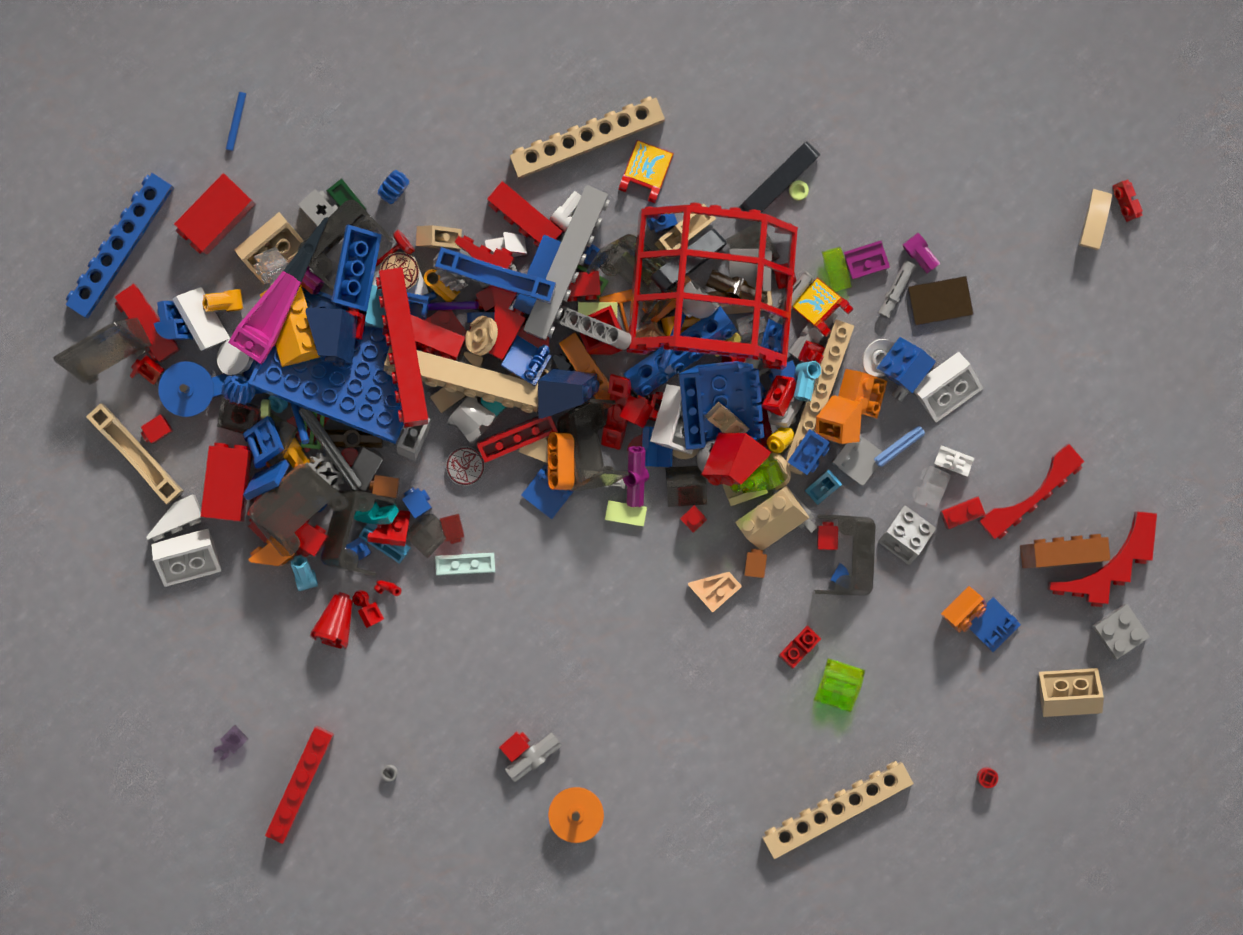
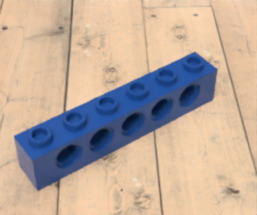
(677, 363)

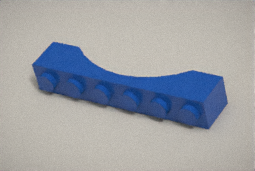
(495, 275)

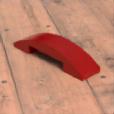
(616, 426)

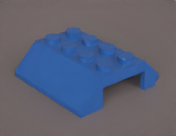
(724, 383)

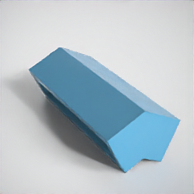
(393, 551)

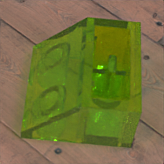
(839, 685)

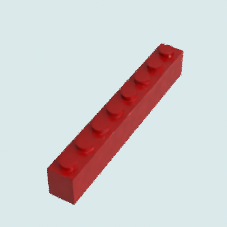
(403, 347)

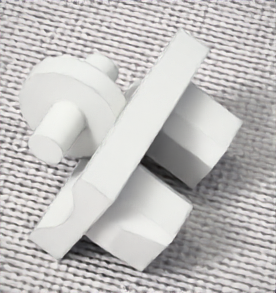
(954, 461)

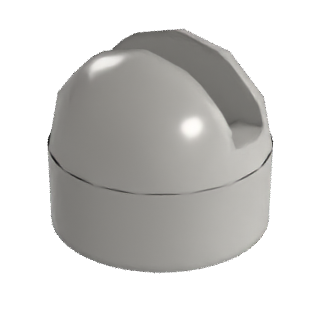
(386, 774)

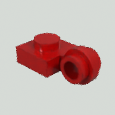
(369, 613)

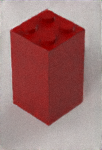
(214, 215)
(226, 482)

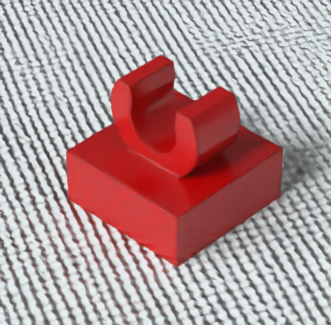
(811, 352)

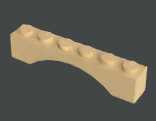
(135, 453)

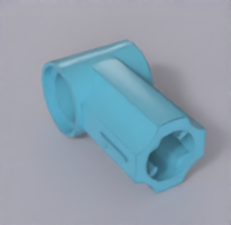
(807, 374)
(304, 576)

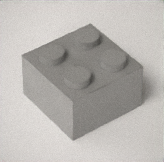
(1120, 631)

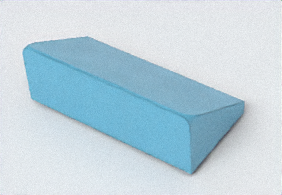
(374, 312)

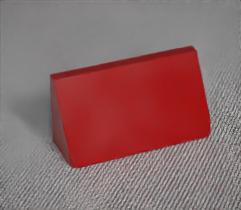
(780, 395)

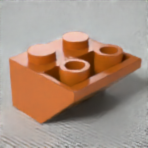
(864, 389)
(840, 420)
(269, 556)
(964, 609)

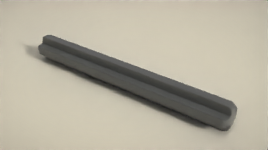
(330, 448)

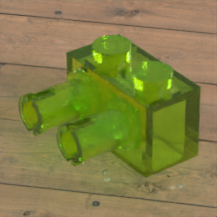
(765, 477)

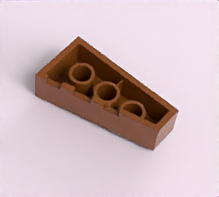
(1065, 552)

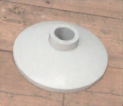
(869, 359)

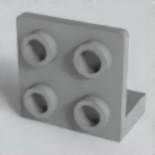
(748, 270)
(857, 460)
(907, 535)

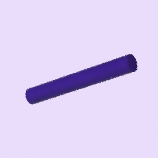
(453, 305)

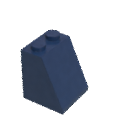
(333, 334)
(564, 390)

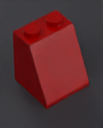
(733, 459)

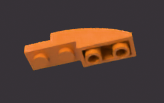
(584, 362)

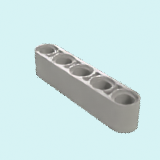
(594, 328)

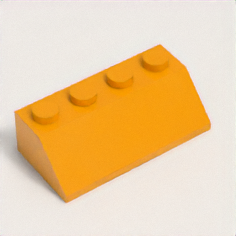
(295, 339)

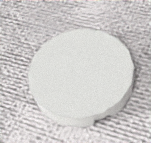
(232, 360)

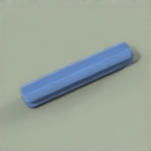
(899, 446)

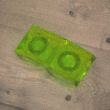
(836, 269)

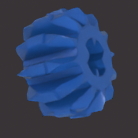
(393, 187)
(237, 389)

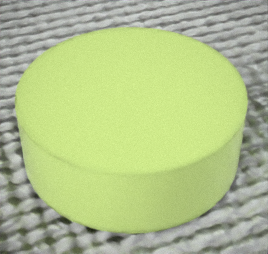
(798, 190)
(265, 408)

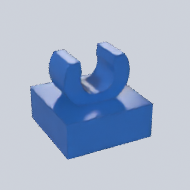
(359, 547)

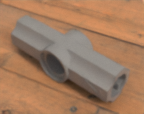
(810, 334)
(533, 757)

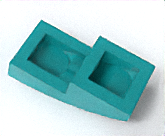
(377, 515)

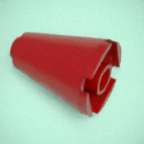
(334, 623)

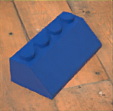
(356, 268)

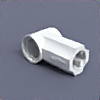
(564, 214)

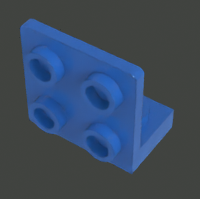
(808, 452)

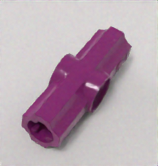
(637, 476)

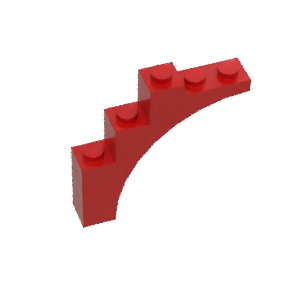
(508, 321)
(1137, 546)

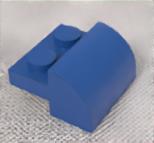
(171, 322)

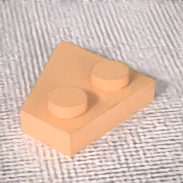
(715, 589)

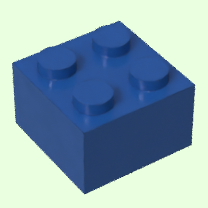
(906, 364)

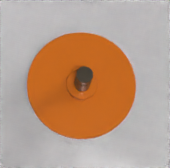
(576, 814)

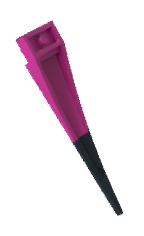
(263, 324)

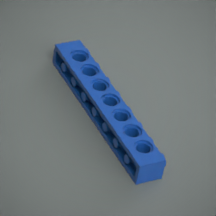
(119, 257)

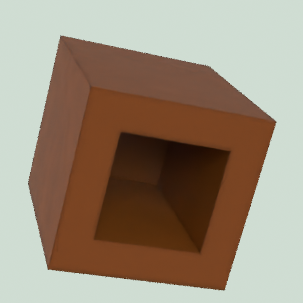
(384, 486)
(755, 563)

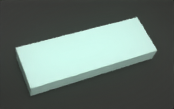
(465, 564)

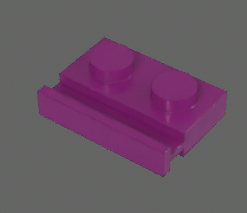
(866, 260)

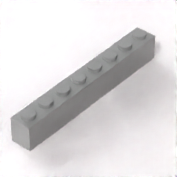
(567, 260)

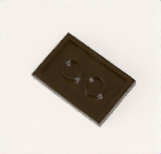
(940, 300)

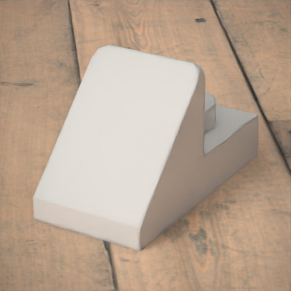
(510, 241)

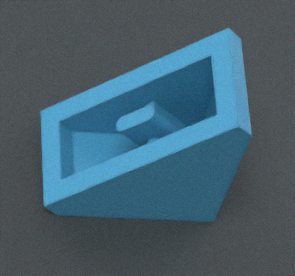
(823, 487)

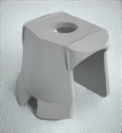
(472, 419)

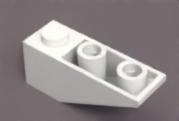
(180, 513)

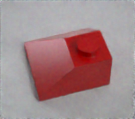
(598, 347)

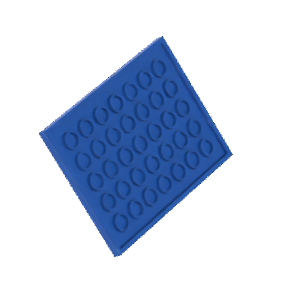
(353, 394)

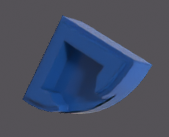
(840, 571)

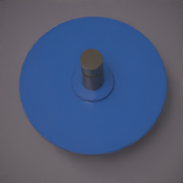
(186, 389)

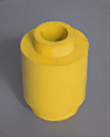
(780, 439)

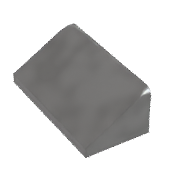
(366, 466)

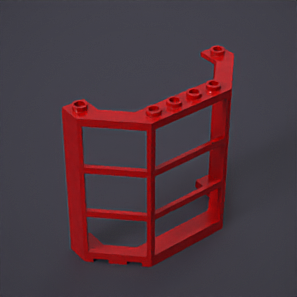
(770, 358)

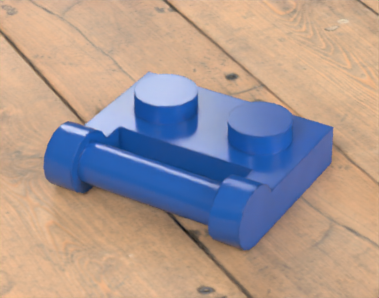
(268, 441)

